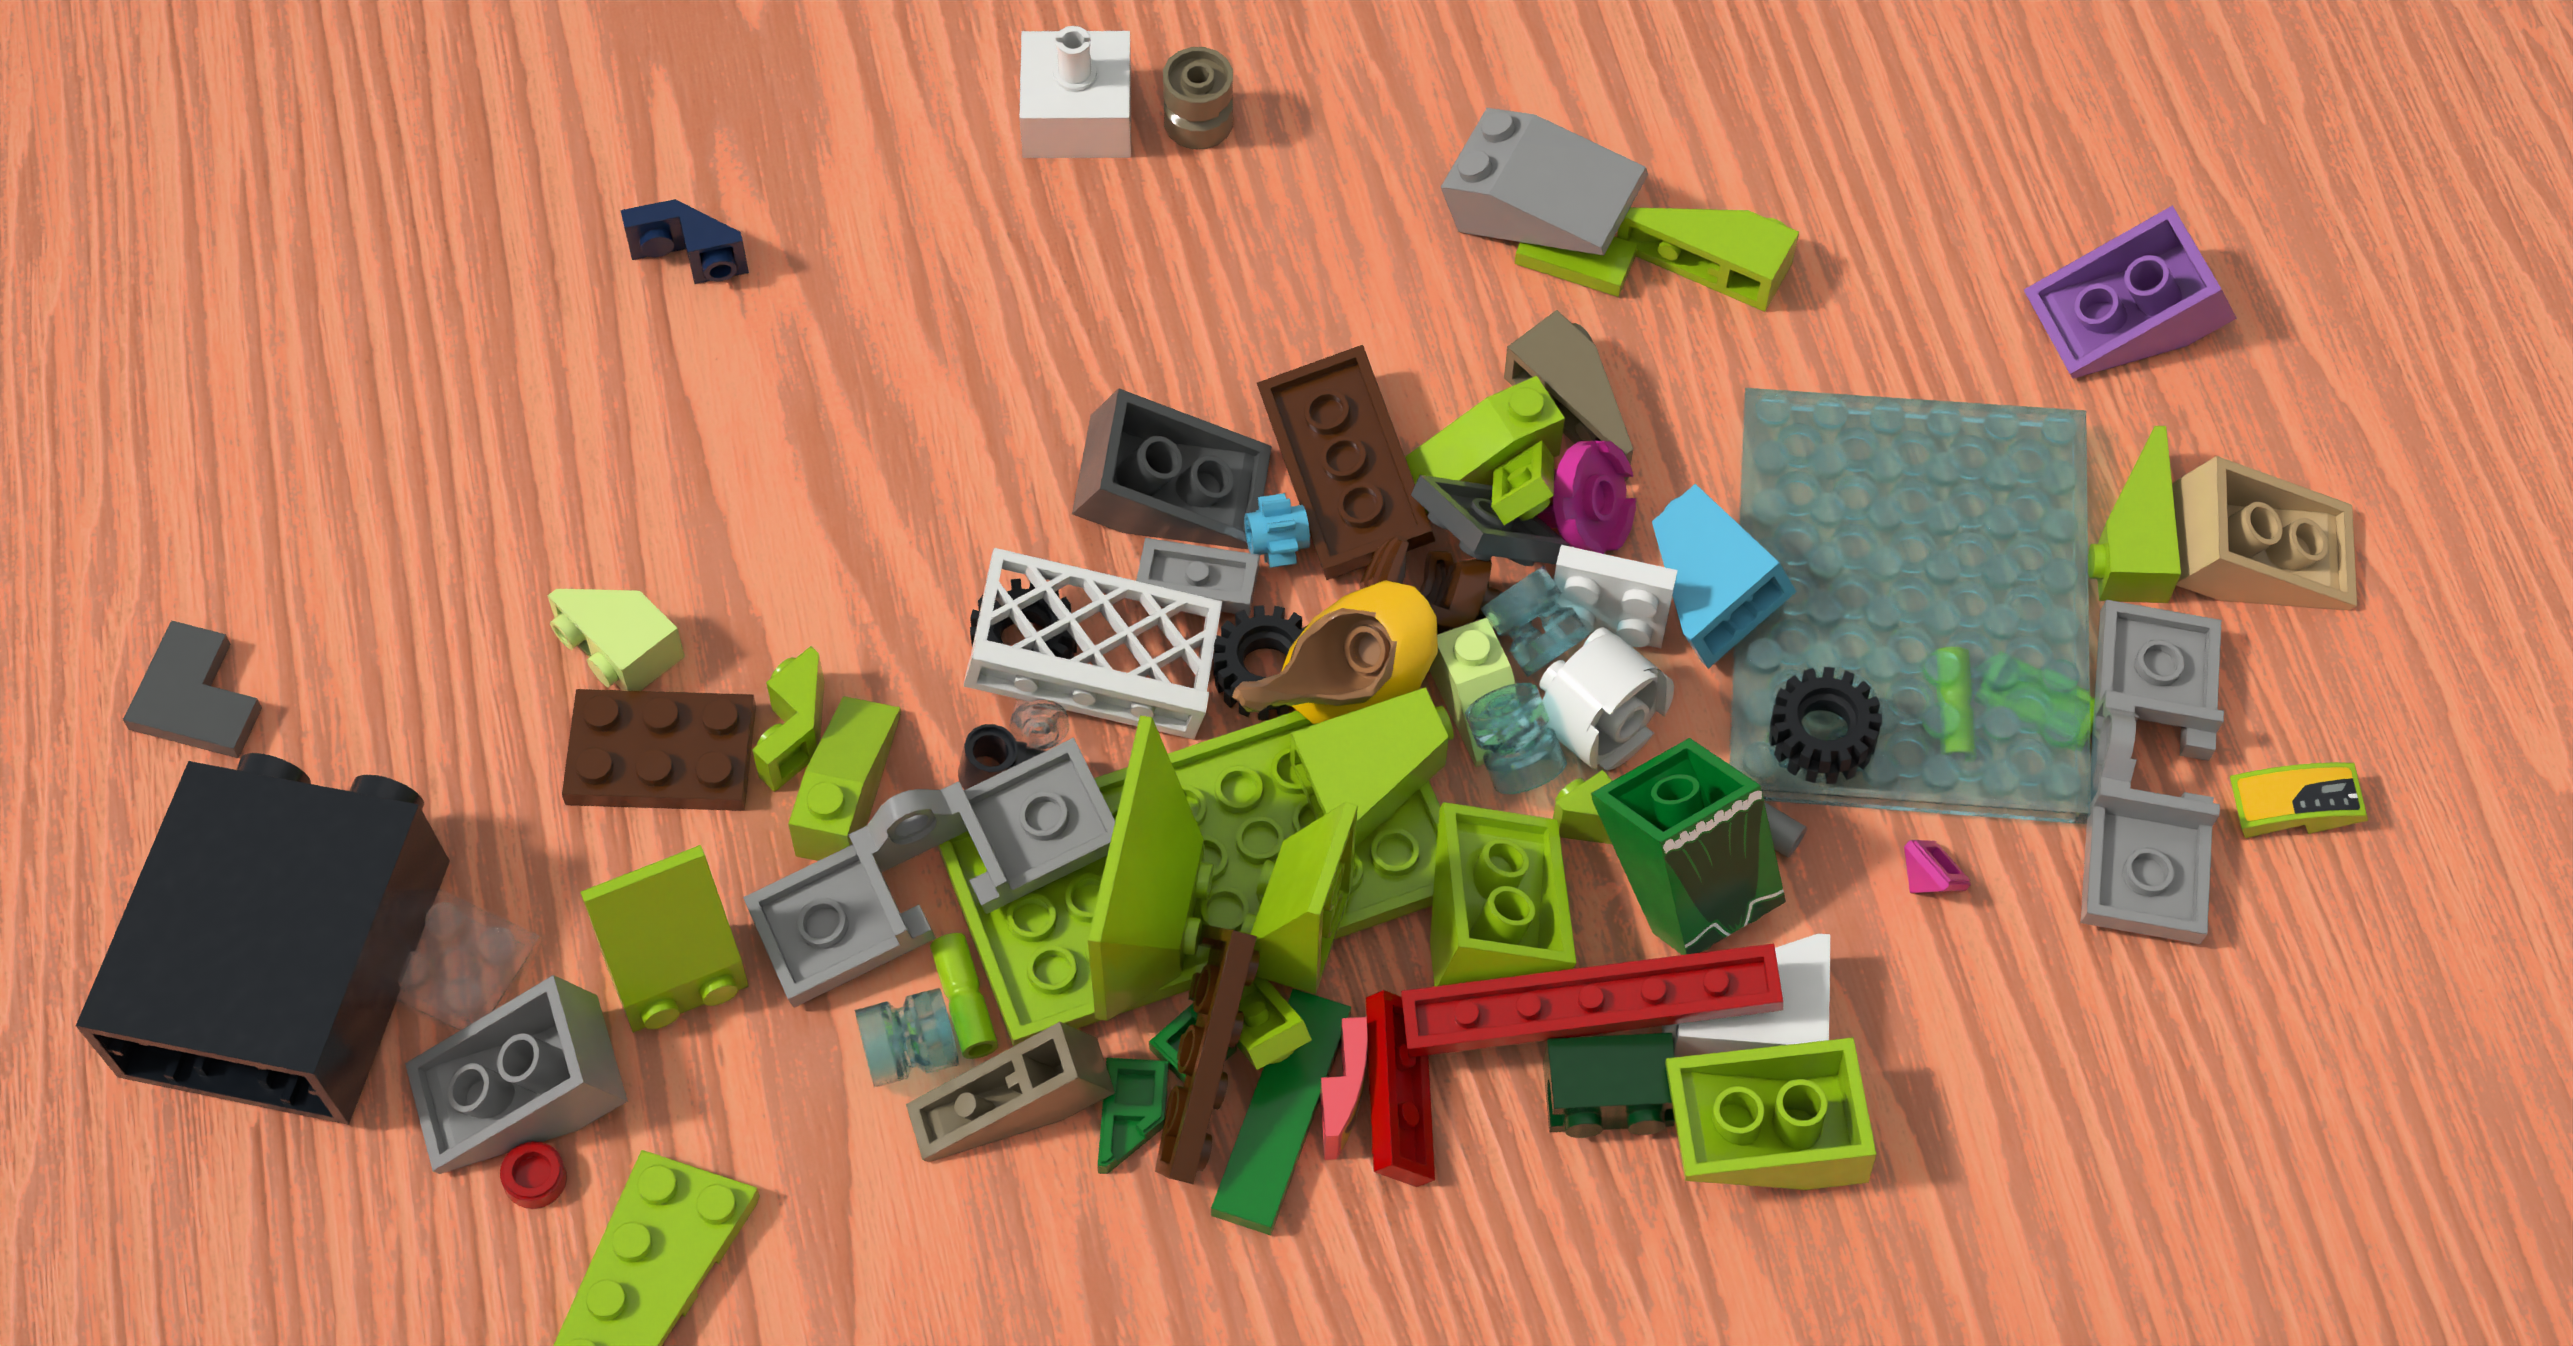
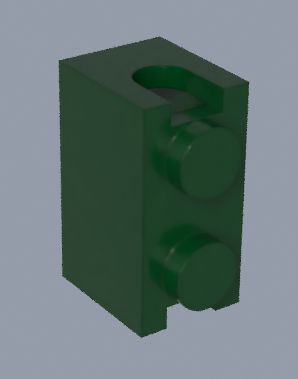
(1608, 1084)

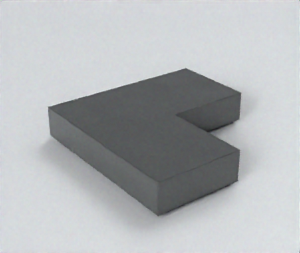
(178, 695)

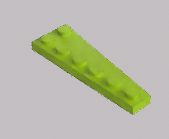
(656, 1253)

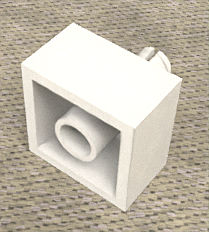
(1075, 94)

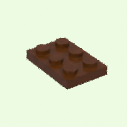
(659, 750)

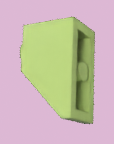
(1467, 667)

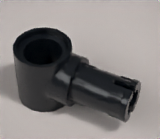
(995, 743)

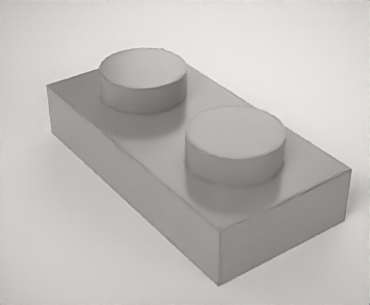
(1202, 572)

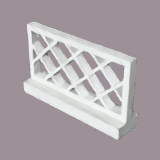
(1096, 687)

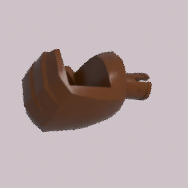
(1452, 589)

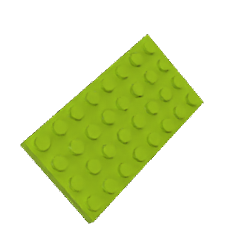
(1245, 809)

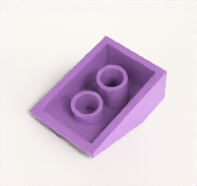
(2131, 298)

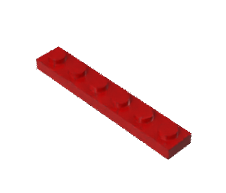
(1592, 1000)

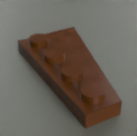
(1203, 1051)

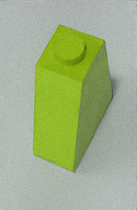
(1372, 757)

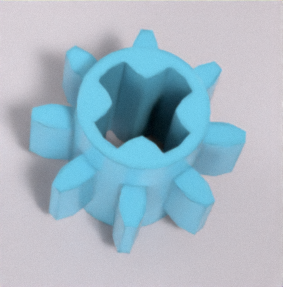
(1277, 530)

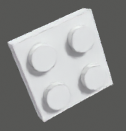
(1616, 594)

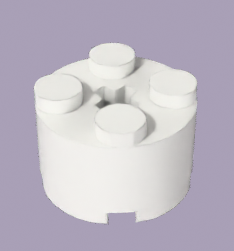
(1605, 700)

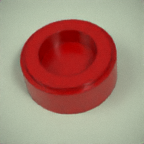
(533, 1175)

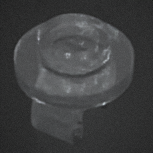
(1039, 723)

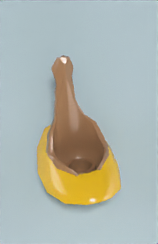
(1353, 655)

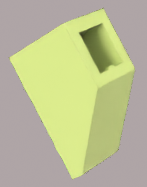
(619, 632)

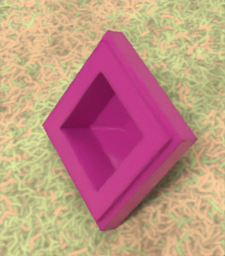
(1932, 869)

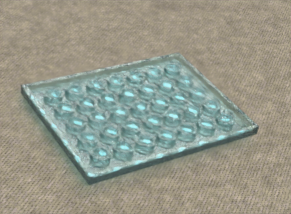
(1944, 573)

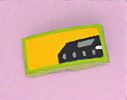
(2298, 795)

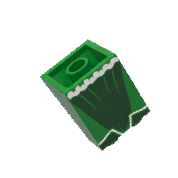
(1692, 845)

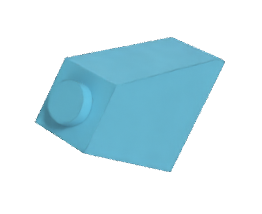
(1723, 574)

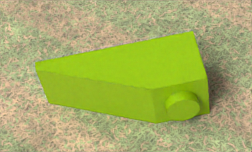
(1717, 248)
(1491, 435)
(2139, 543)
(842, 778)

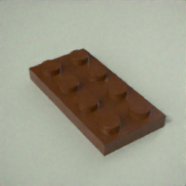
(1344, 460)

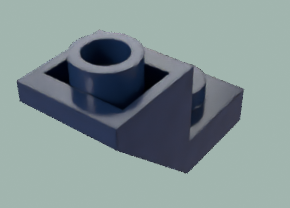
(671, 226)

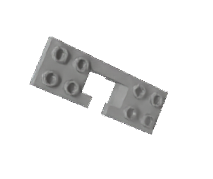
(2145, 848)
(840, 913)

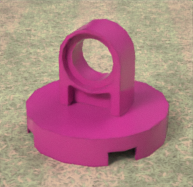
(1591, 497)

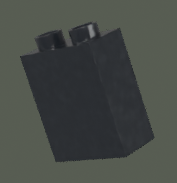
(267, 937)

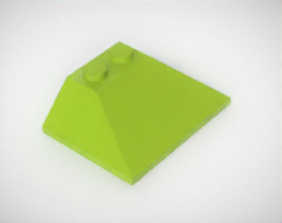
(1147, 884)

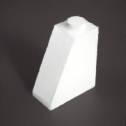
(1805, 1013)

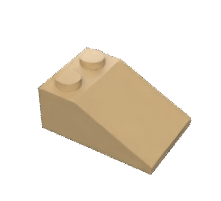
(2263, 539)

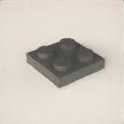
(1468, 515)

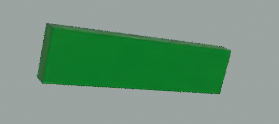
(1279, 1120)

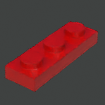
(1398, 1096)

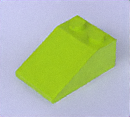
(1498, 897)
(1304, 900)
(666, 939)
(1773, 1116)

